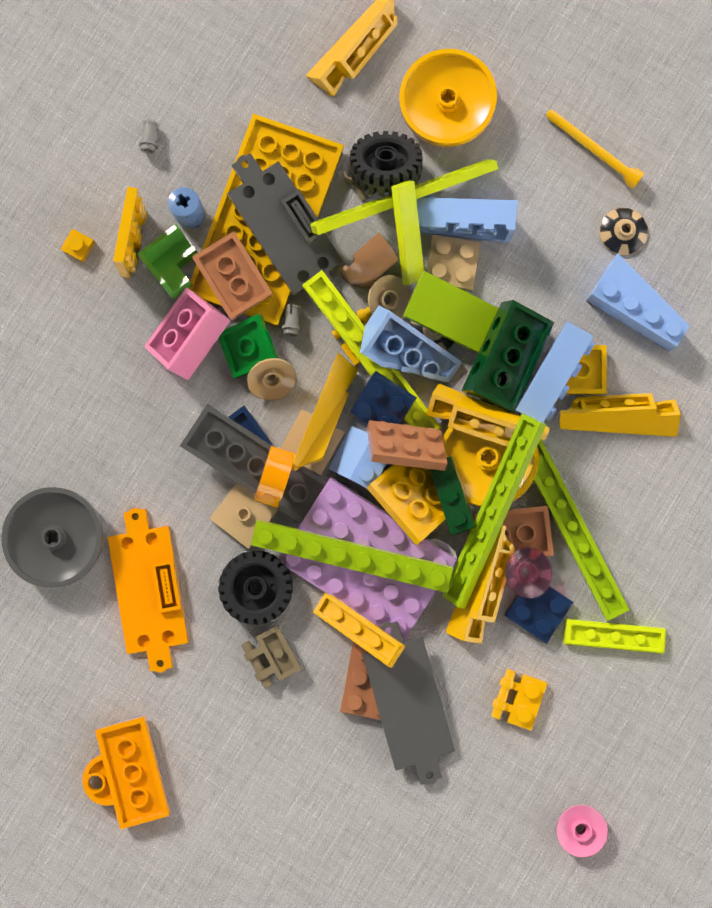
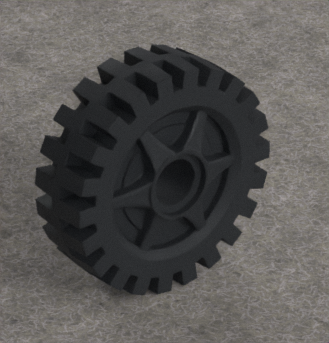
(385, 162)
(236, 593)

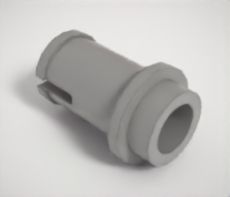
(149, 137)
(292, 317)

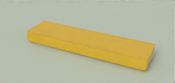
(359, 629)

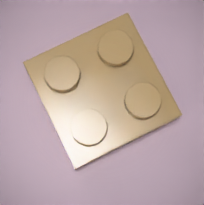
(454, 260)

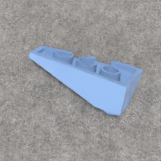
(401, 347)

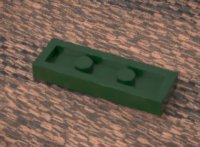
(453, 498)

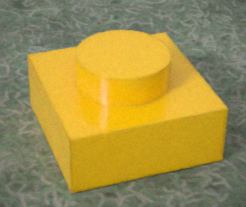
(77, 245)

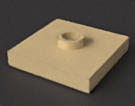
(296, 435)
(239, 514)

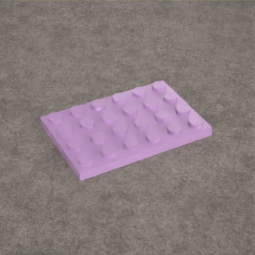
(354, 519)

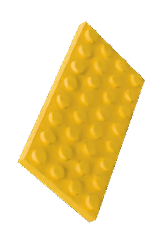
(310, 166)

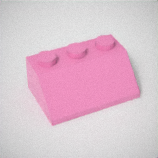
(187, 334)

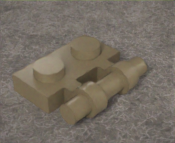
(278, 653)

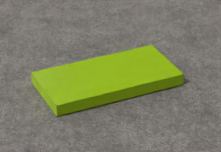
(450, 311)

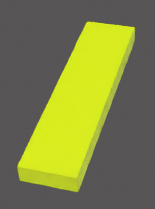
(408, 231)
(614, 636)

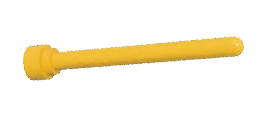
(630, 175)

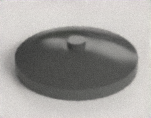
(52, 537)

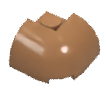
(369, 262)

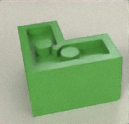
(167, 257)

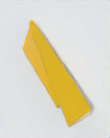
(354, 47)
(326, 413)
(474, 415)
(622, 415)
(485, 599)

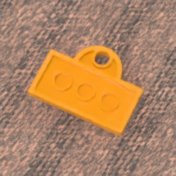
(127, 773)

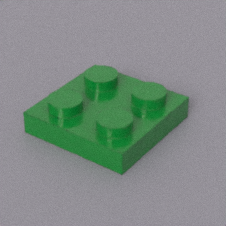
(246, 345)

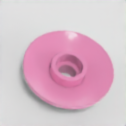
(590, 839)

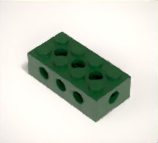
(522, 353)

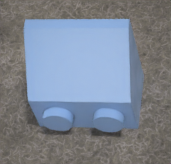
(354, 459)

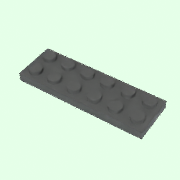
(242, 458)

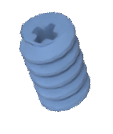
(186, 207)

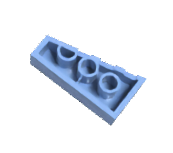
(467, 218)
(636, 304)
(555, 372)

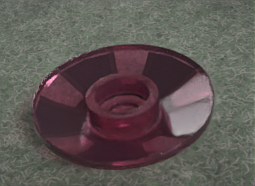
(538, 575)

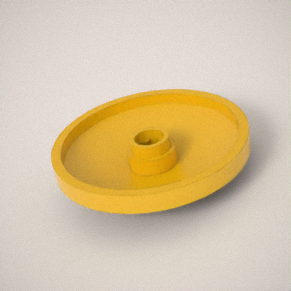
(448, 97)
(478, 462)

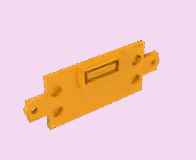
(148, 590)

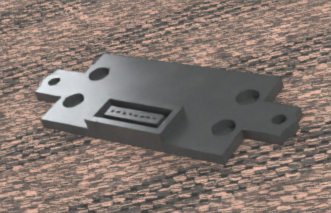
(281, 223)
(410, 707)

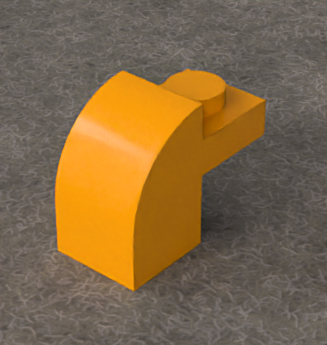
(274, 477)

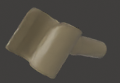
(358, 189)

